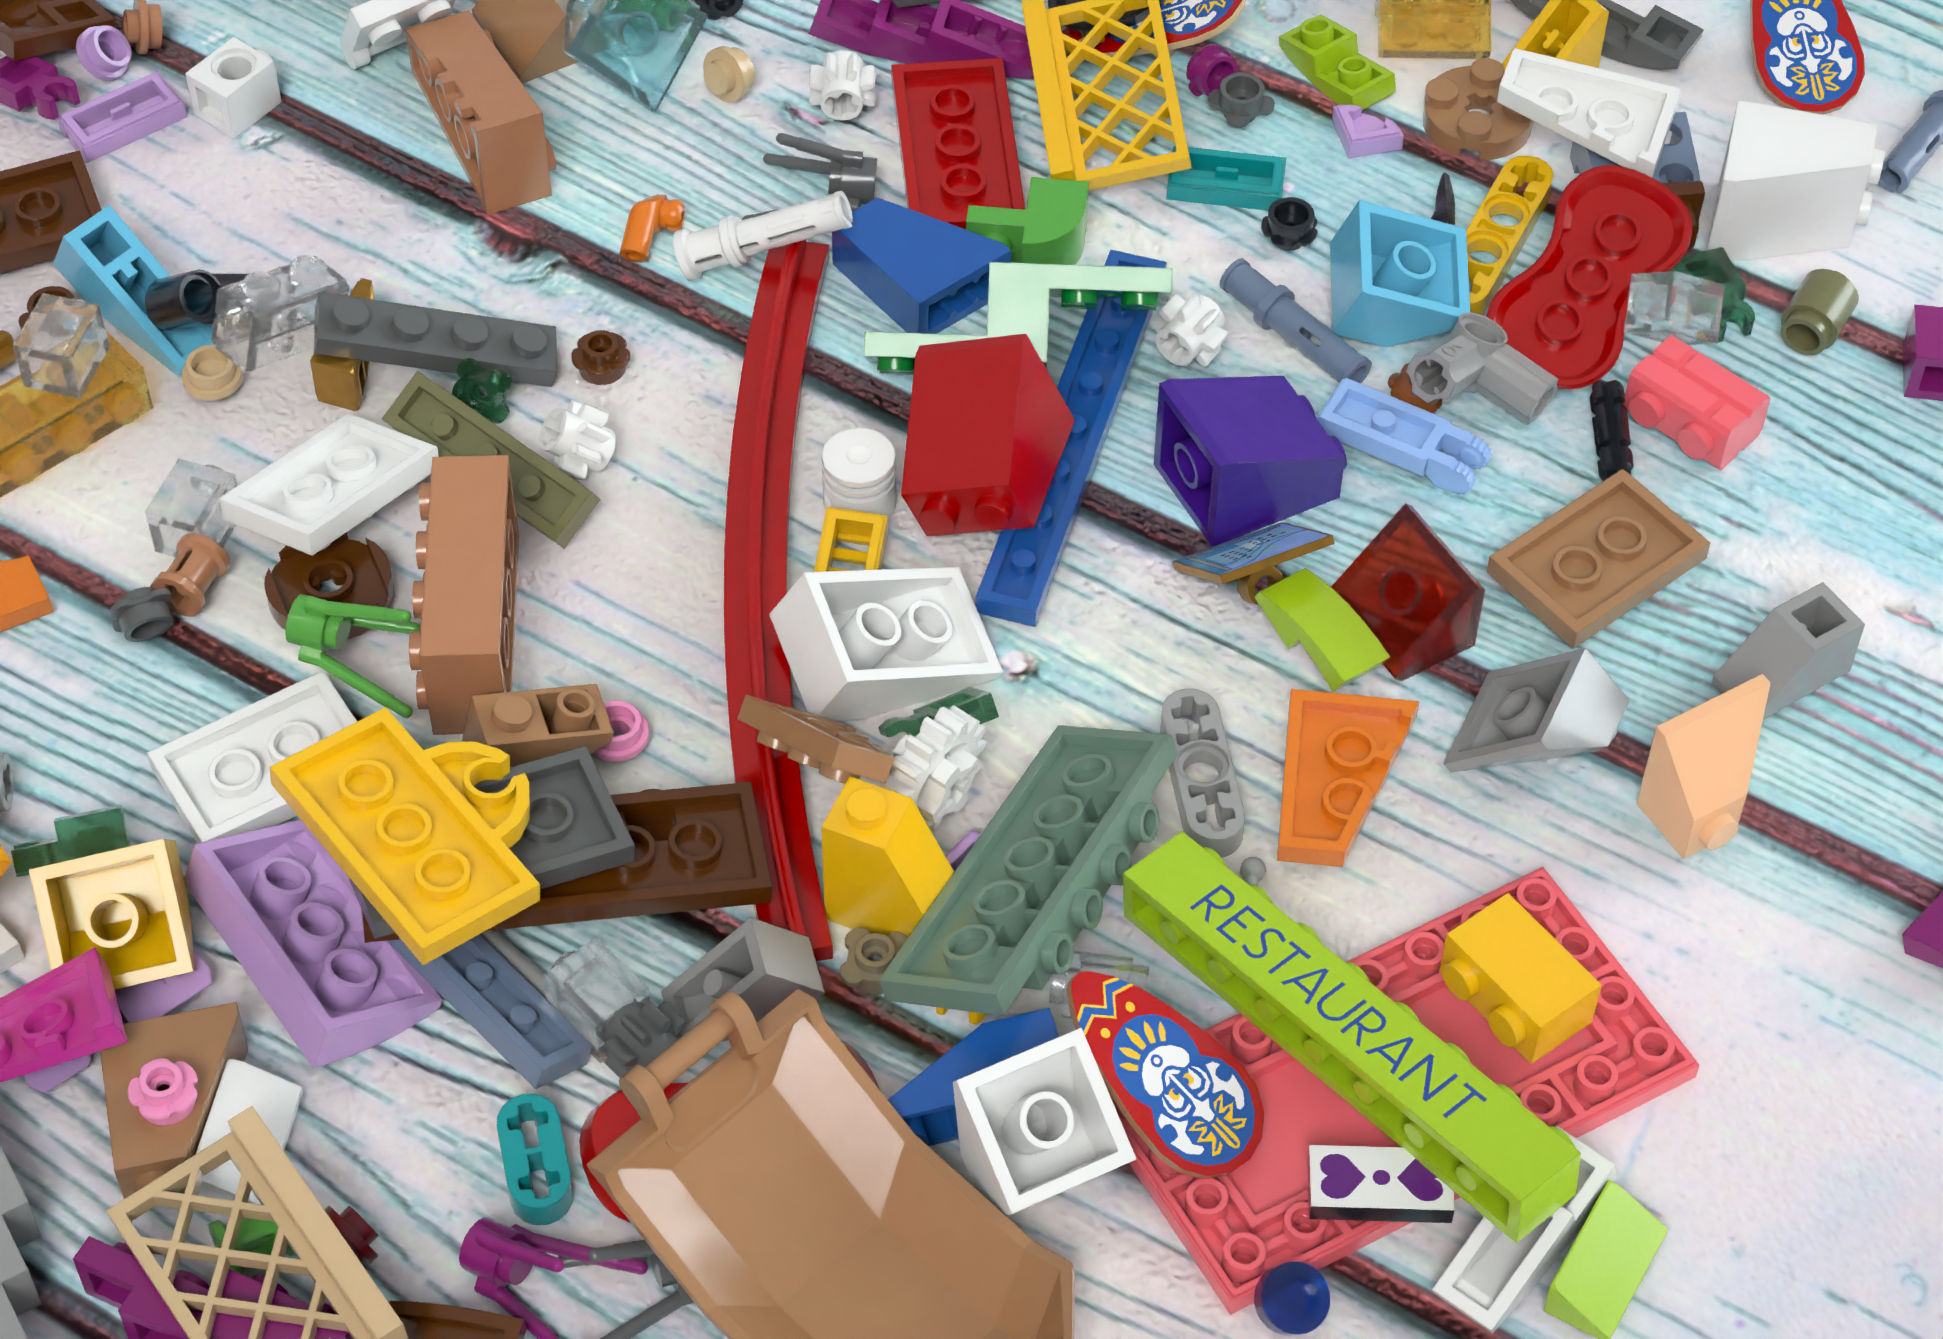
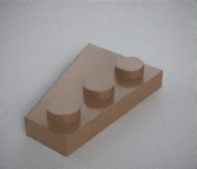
(816, 741)

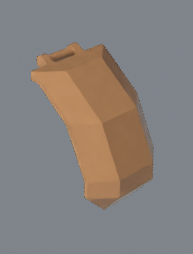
(810, 1203)

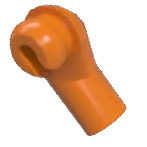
(647, 219)

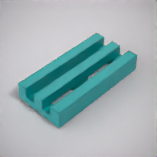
(1228, 179)

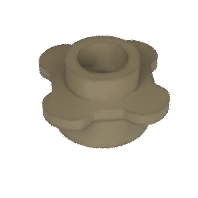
(858, 969)

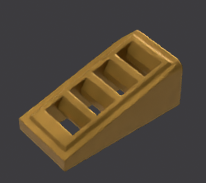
(340, 379)

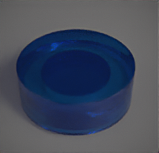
(1292, 1298)

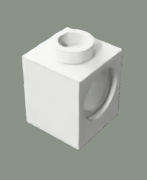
(234, 87)

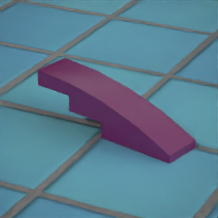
(924, 32)

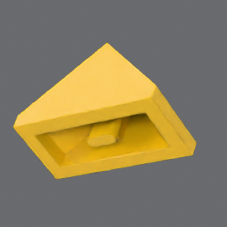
(1567, 32)

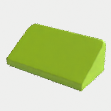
(1605, 1264)

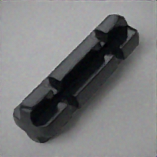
(1610, 428)

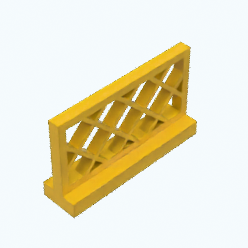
(1061, 112)

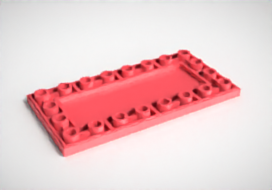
(1261, 1210)

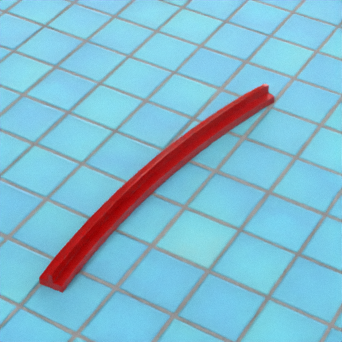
(758, 574)

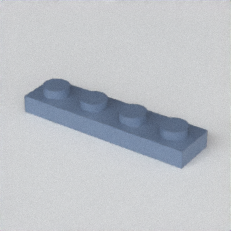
(504, 1010)

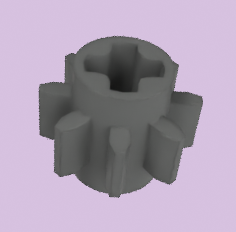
(640, 1035)

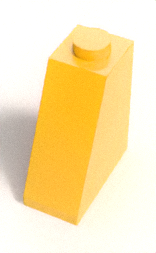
(879, 860)

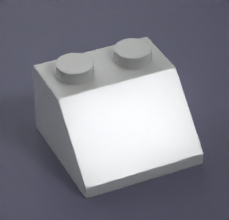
(1038, 1124)

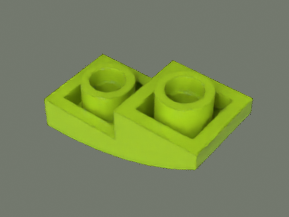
(1331, 62)
(1330, 630)

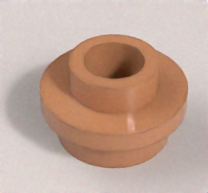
(143, 26)

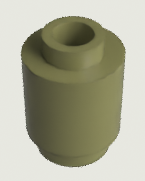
(1818, 311)

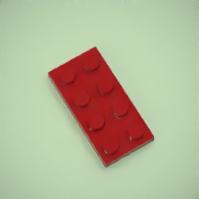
(956, 137)

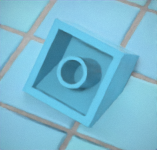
(1397, 276)

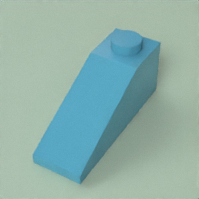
(114, 271)

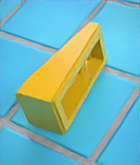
(854, 528)

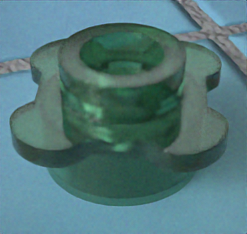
(495, 382)

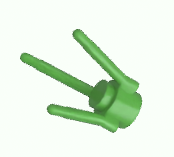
(326, 624)

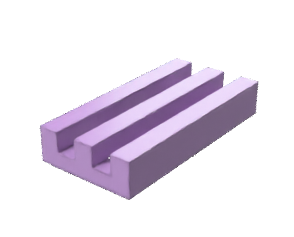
(122, 116)

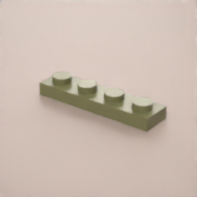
(541, 491)

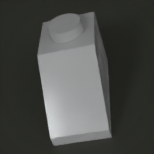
(754, 962)

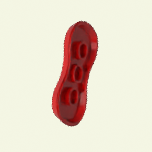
(1574, 298)

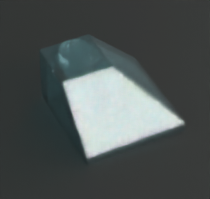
(633, 42)

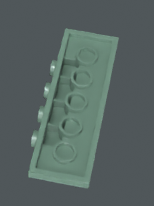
(1035, 873)

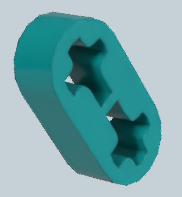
(548, 1156)

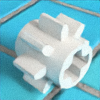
(842, 85)
(1190, 330)
(577, 439)

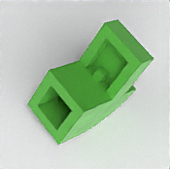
(1047, 231)

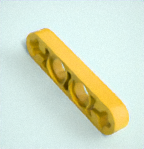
(1500, 240)

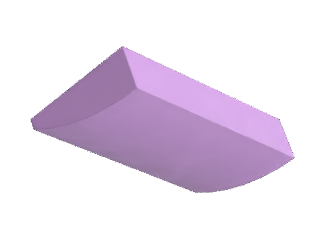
(302, 941)

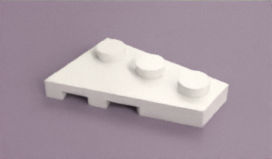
(1592, 106)

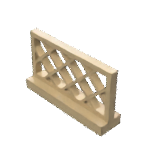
(300, 1223)

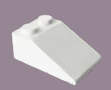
(882, 639)

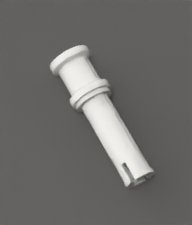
(738, 239)

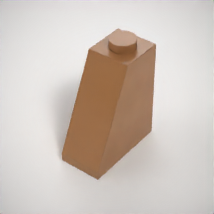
(197, 1037)

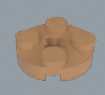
(1453, 127)

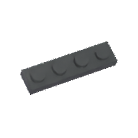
(433, 338)

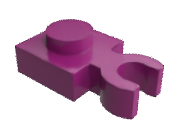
(35, 83)

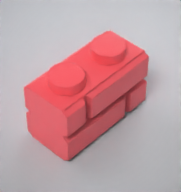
(1695, 402)

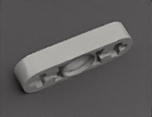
(1210, 748)

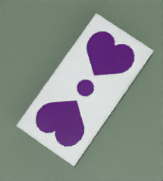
(1374, 1186)

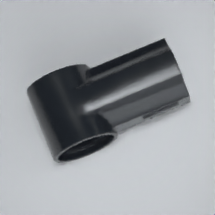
(199, 287)

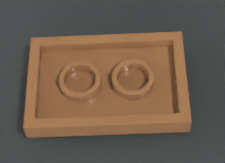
(1598, 558)

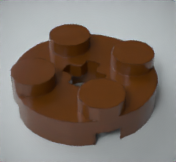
(348, 562)

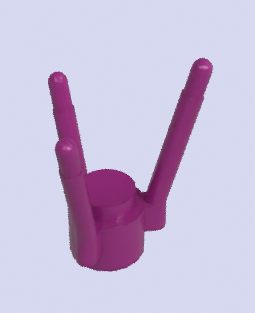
(507, 1255)

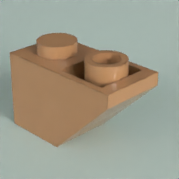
(539, 722)

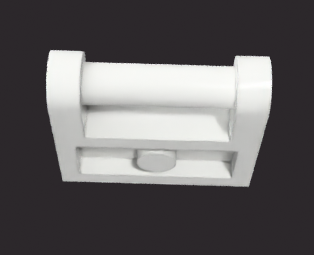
(382, 25)

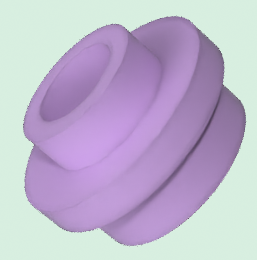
(103, 52)

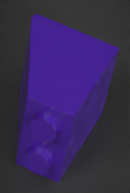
(1243, 453)

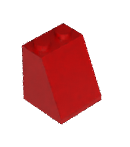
(982, 435)

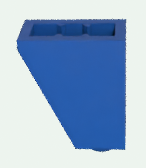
(916, 265)

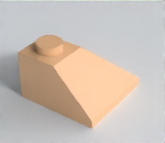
(1704, 768)

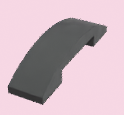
(1650, 41)

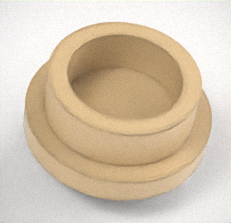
(728, 73)
(210, 374)

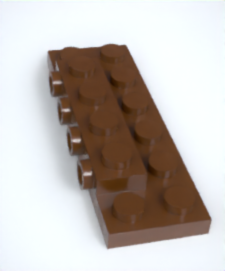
(690, 854)

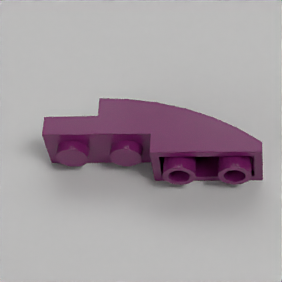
(119, 1280)

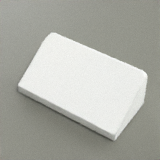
(240, 1088)

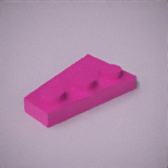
(59, 1017)

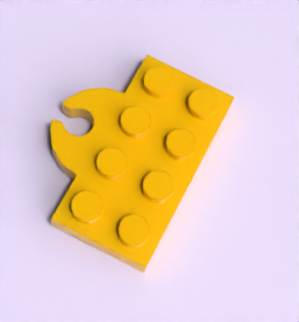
(416, 828)

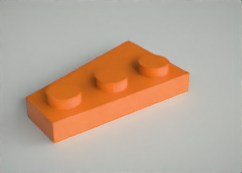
(1335, 769)

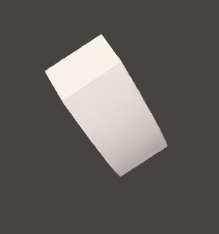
(1496, 1274)

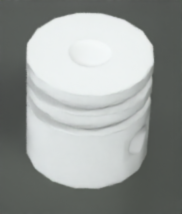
(859, 472)

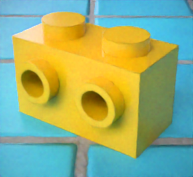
(1519, 978)

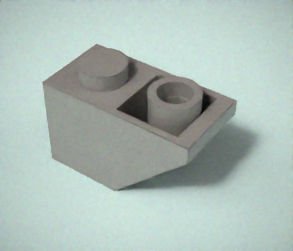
(1796, 648)

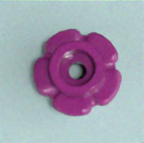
(1208, 69)

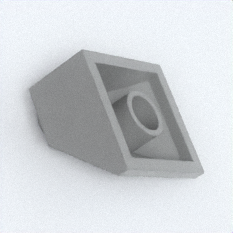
(1539, 713)

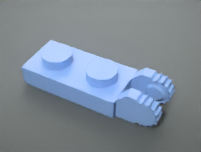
(1404, 435)

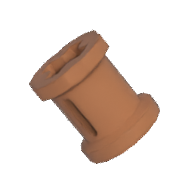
(192, 572)

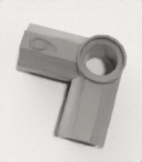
(1480, 360)

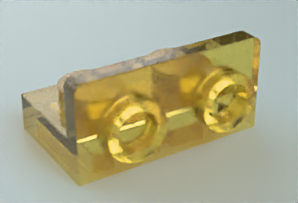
(1434, 28)

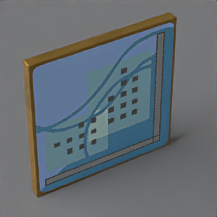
(1253, 556)

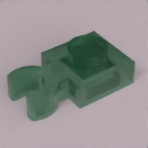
(1717, 267)

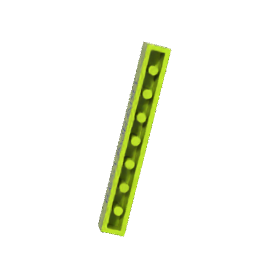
(1353, 1036)

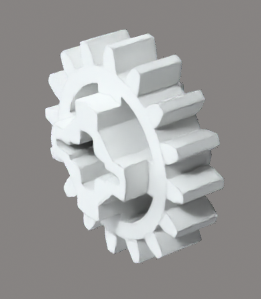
(938, 764)

